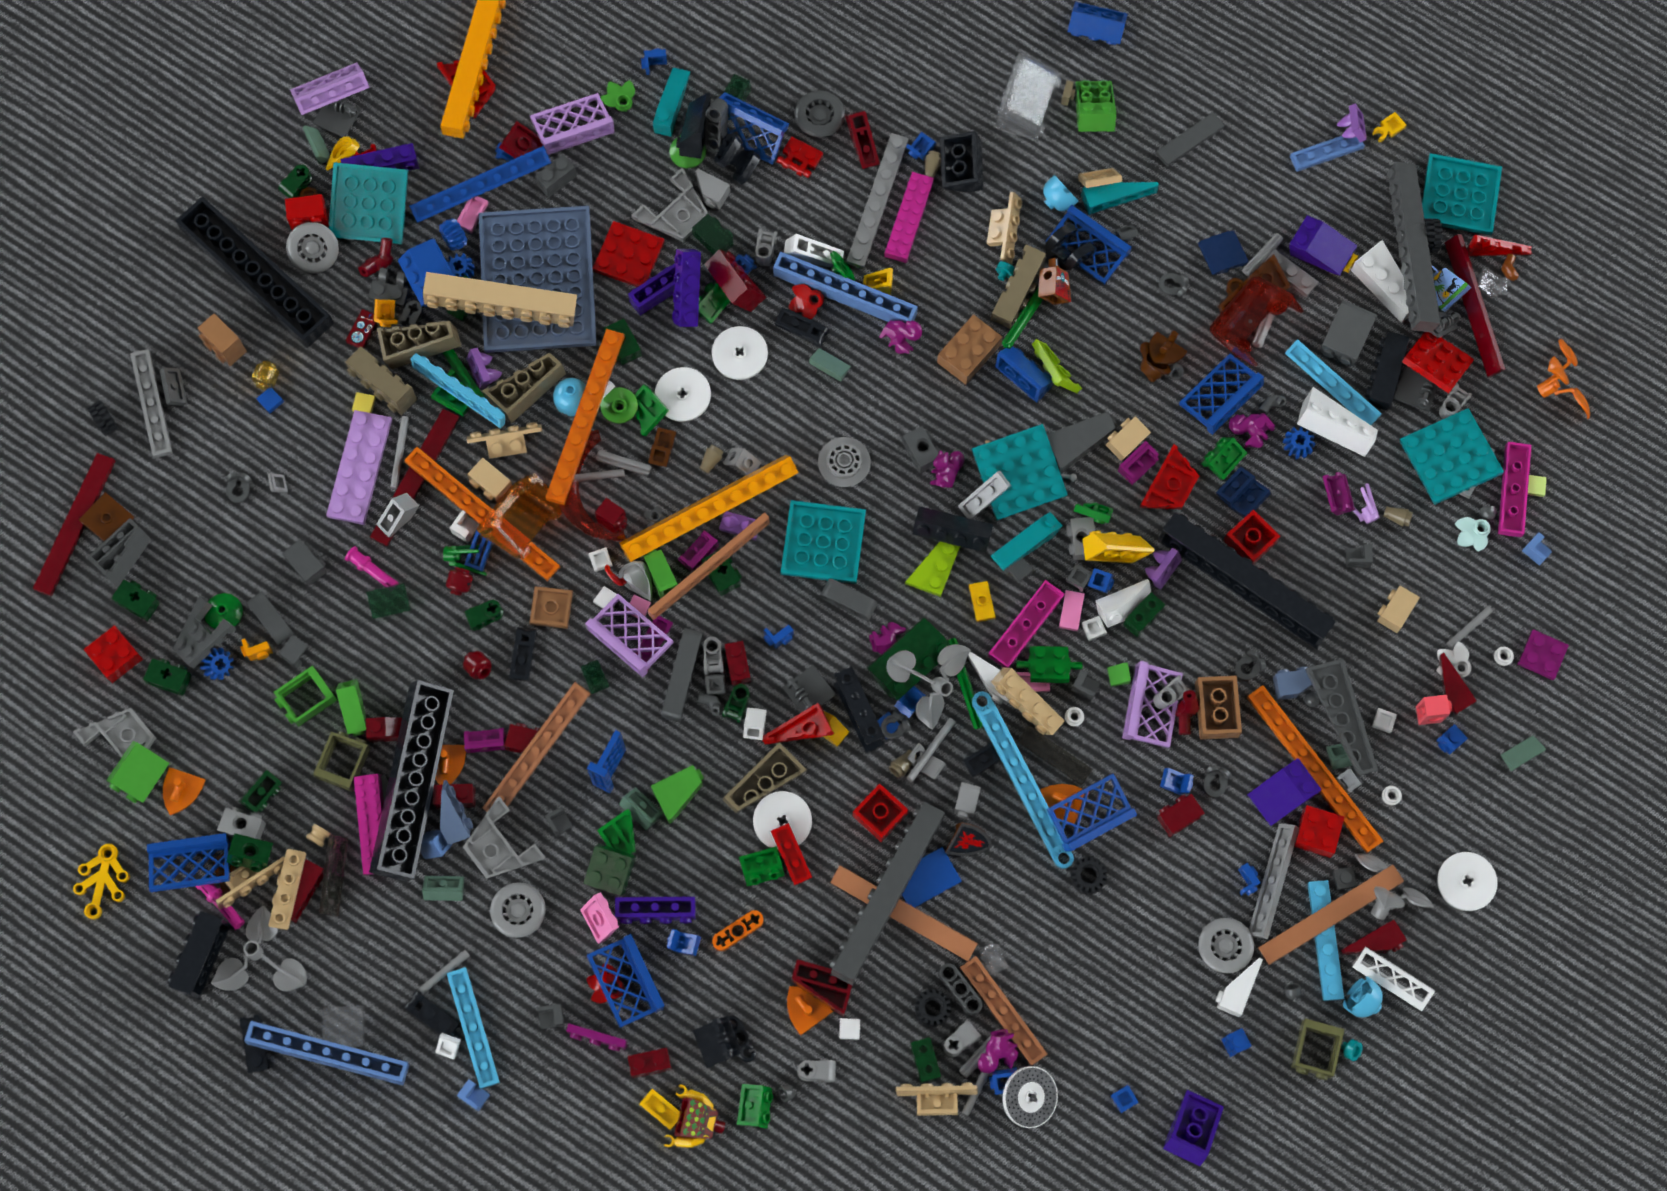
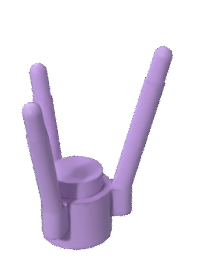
(1369, 512)

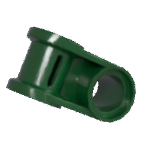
(295, 182)
(482, 615)
(736, 707)

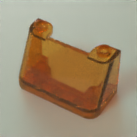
(519, 516)

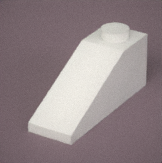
(810, 250)
(1119, 605)
(987, 673)
(1236, 994)

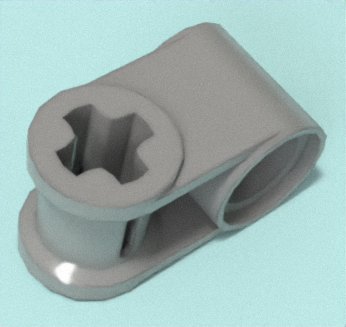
(765, 244)
(1455, 400)
(713, 659)
(1173, 692)
(963, 1037)
(822, 1071)

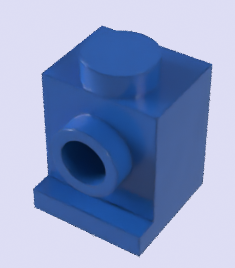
(1101, 581)
(1236, 1042)
(995, 1080)

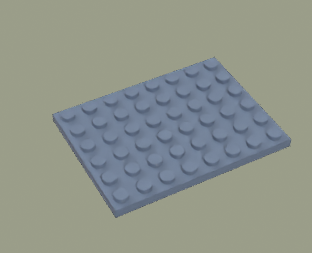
(543, 252)

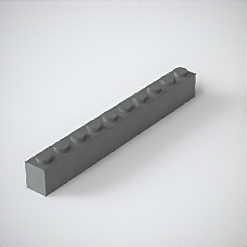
(1413, 247)
(887, 894)

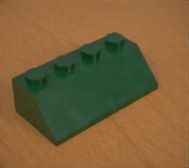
(924, 643)

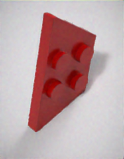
(485, 90)
(1171, 483)

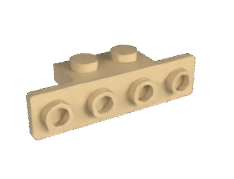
(1004, 227)
(506, 441)
(244, 879)
(287, 889)
(937, 1099)

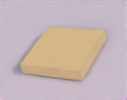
(1100, 177)

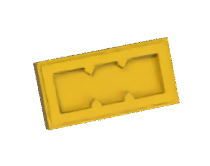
(981, 601)

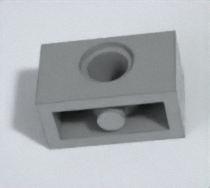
(1076, 528)
(231, 819)

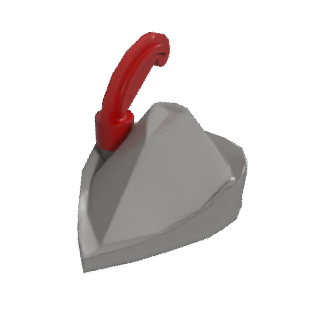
(635, 577)

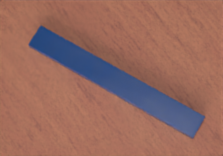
(480, 184)

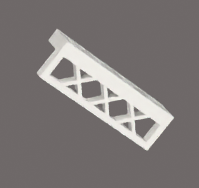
(1388, 982)

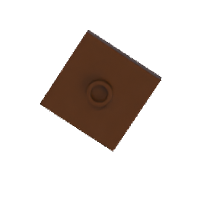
(105, 517)

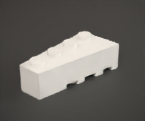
(1383, 279)
(1336, 423)

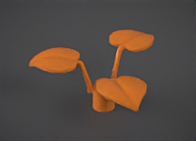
(1552, 384)

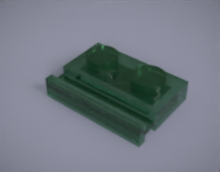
(388, 600)

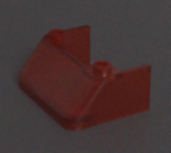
(1252, 302)

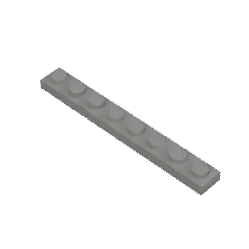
(877, 201)

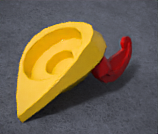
(346, 148)

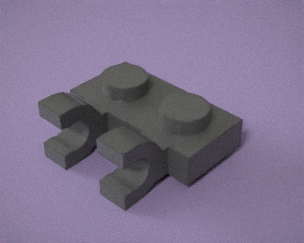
(382, 290)

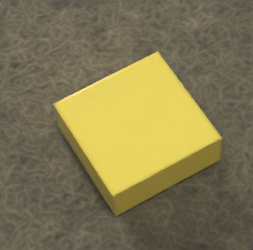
(363, 402)

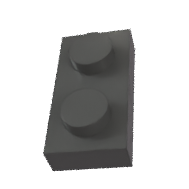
(173, 386)

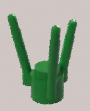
(453, 554)

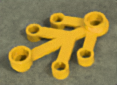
(101, 878)

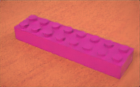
(909, 217)
(1514, 489)
(1026, 625)
(369, 810)

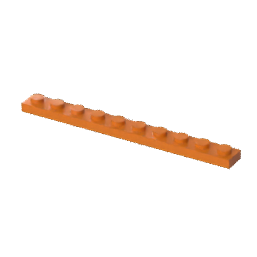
(585, 417)
(472, 505)
(1330, 788)

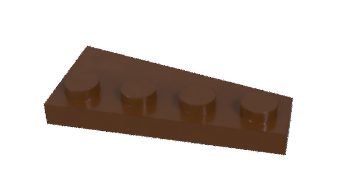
(1268, 270)

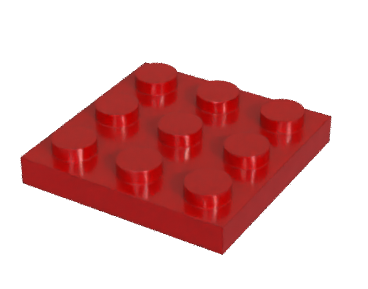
(628, 254)
(1438, 361)

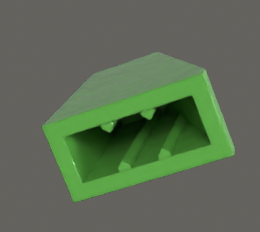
(660, 572)
(352, 707)
(677, 791)

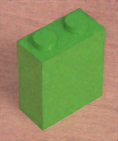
(137, 772)

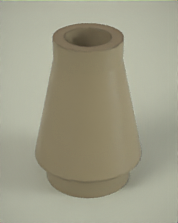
(932, 163)
(711, 458)
(1398, 515)
(901, 765)

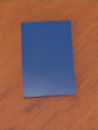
(931, 878)

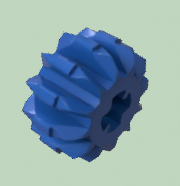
(453, 234)
(461, 262)
(1300, 436)
(224, 664)

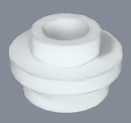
(1507, 652)
(1077, 711)
(1397, 795)

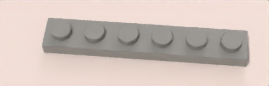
(151, 403)
(1273, 881)

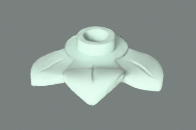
(1471, 535)

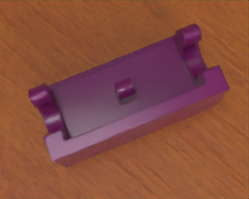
(1138, 463)
(1338, 493)
(701, 548)
(484, 740)

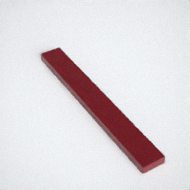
(1475, 307)
(432, 447)
(72, 527)

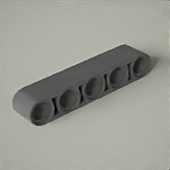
(682, 674)

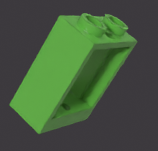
(295, 683)

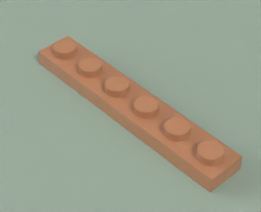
(1003, 1010)

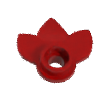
(803, 301)
(598, 996)

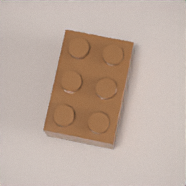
(969, 349)
(1218, 707)

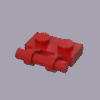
(802, 153)

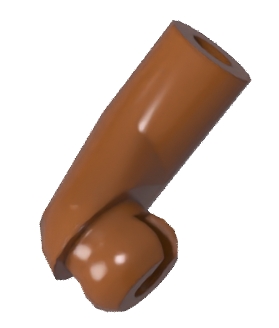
(1508, 268)

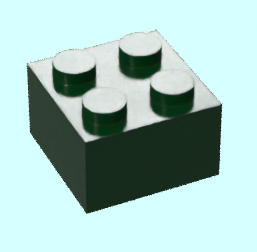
(609, 869)

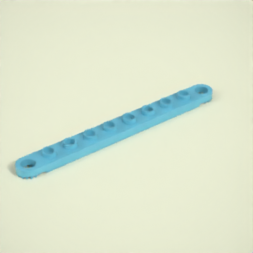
(1021, 777)

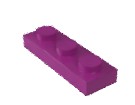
(596, 1038)

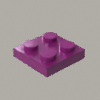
(1543, 654)

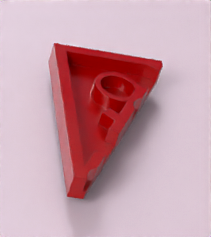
(1494, 247)
(806, 725)

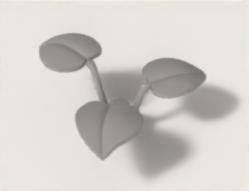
(952, 661)
(1385, 899)
(232, 973)

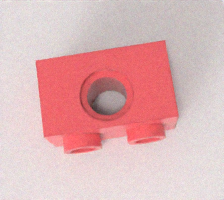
(1433, 709)

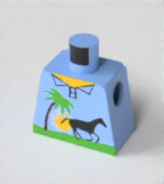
(1448, 288)

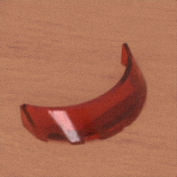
(574, 508)

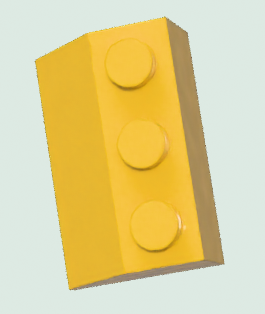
(1115, 547)

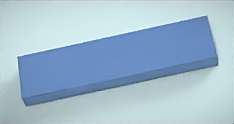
(1324, 152)

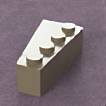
(1019, 287)
(401, 343)
(381, 381)
(525, 386)
(767, 776)

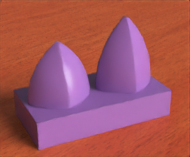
(1356, 122)
(481, 374)
(735, 523)
(1168, 563)

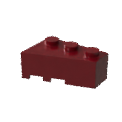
(734, 281)
(822, 985)

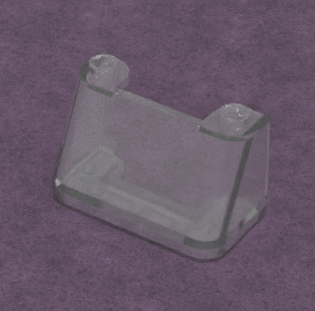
(1027, 97)

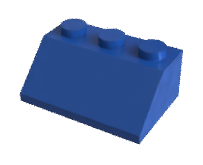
(1097, 23)
(423, 259)
(1023, 373)

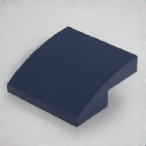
(1223, 252)
(1243, 492)

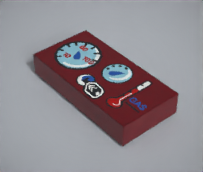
(361, 329)

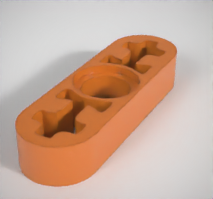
(753, 927)

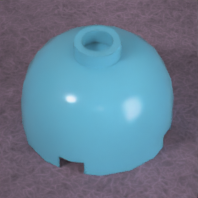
(1058, 195)
(568, 395)
(1364, 998)

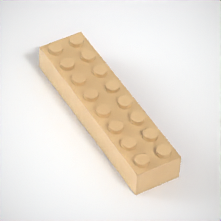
(499, 299)

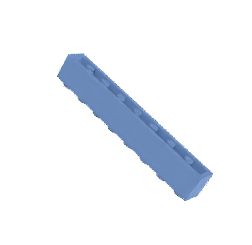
(843, 289)
(326, 1053)

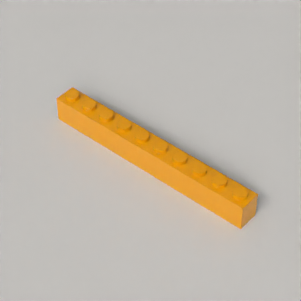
(470, 67)
(708, 507)

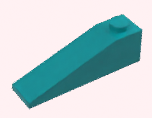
(670, 102)
(1115, 194)
(1027, 541)

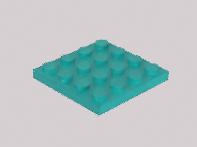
(1461, 193)
(368, 202)
(1451, 456)
(1027, 465)
(823, 542)

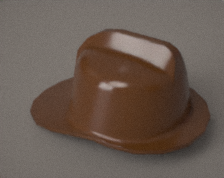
(1152, 370)

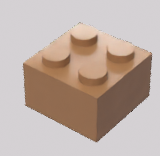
(221, 340)

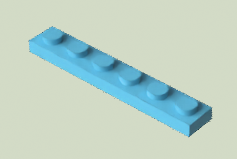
(1332, 382)
(462, 393)
(1326, 945)
(473, 1028)

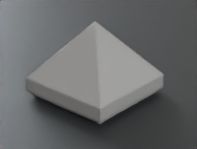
(277, 483)

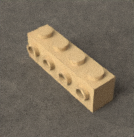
(1027, 701)

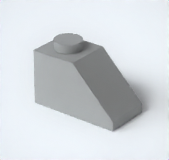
(712, 189)
(397, 514)
(967, 800)

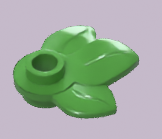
(618, 94)

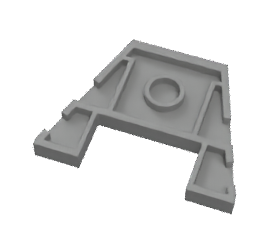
(679, 215)
(119, 731)
(490, 848)

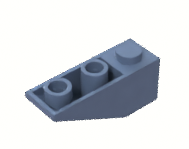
(1291, 684)
(453, 821)

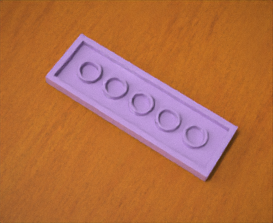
(359, 467)

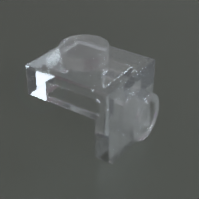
(1491, 284)

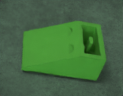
(1095, 106)

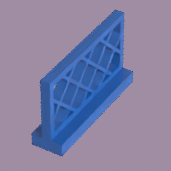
(757, 117)
(1101, 235)
(1235, 401)
(607, 764)
(1094, 829)
(189, 847)
(642, 978)

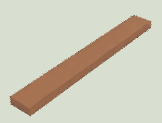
(708, 566)
(539, 745)
(908, 915)
(1329, 915)

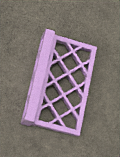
(329, 88)
(577, 134)
(615, 643)
(1136, 705)

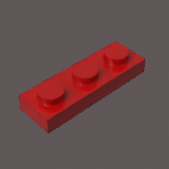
(791, 854)

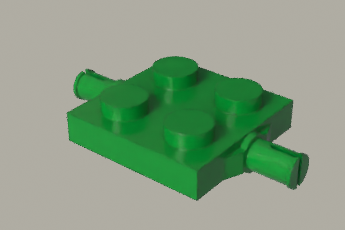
(1049, 664)

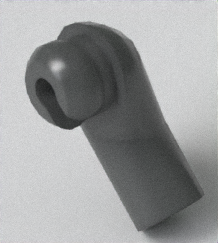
(1272, 402)
(713, 703)

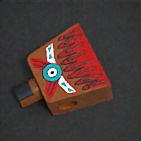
(1054, 283)

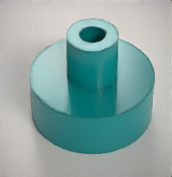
(1004, 270)
(1352, 1049)

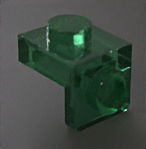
(594, 676)

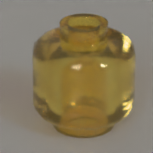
(265, 375)

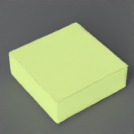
(1537, 486)

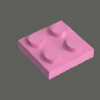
(599, 918)

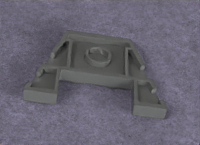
(195, 639)

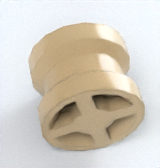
(318, 835)

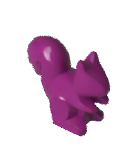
(899, 331)
(1255, 425)
(947, 468)
(887, 638)
(997, 1048)

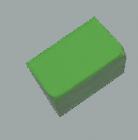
(1119, 674)

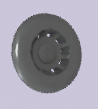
(820, 118)

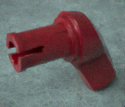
(378, 261)
(1185, 710)

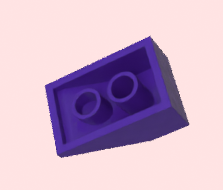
(1321, 246)
(1284, 792)
(1193, 1128)

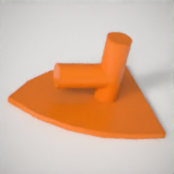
(450, 763)
(180, 790)
(1059, 792)
(805, 1009)

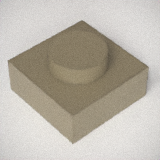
(1068, 93)

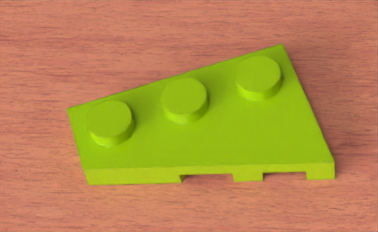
(1059, 375)
(935, 569)

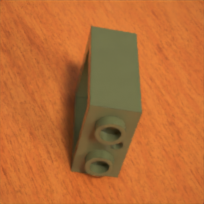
(331, 778)
(1323, 1029)

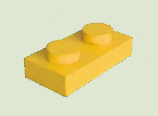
(660, 1109)

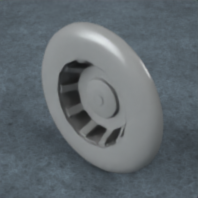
(312, 247)
(844, 461)
(517, 910)
(1226, 945)

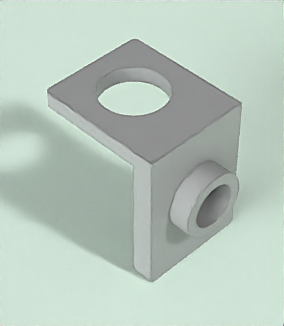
(743, 460)
(933, 765)

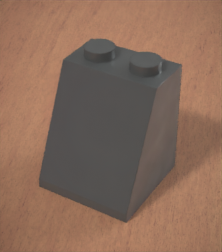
(1347, 333)

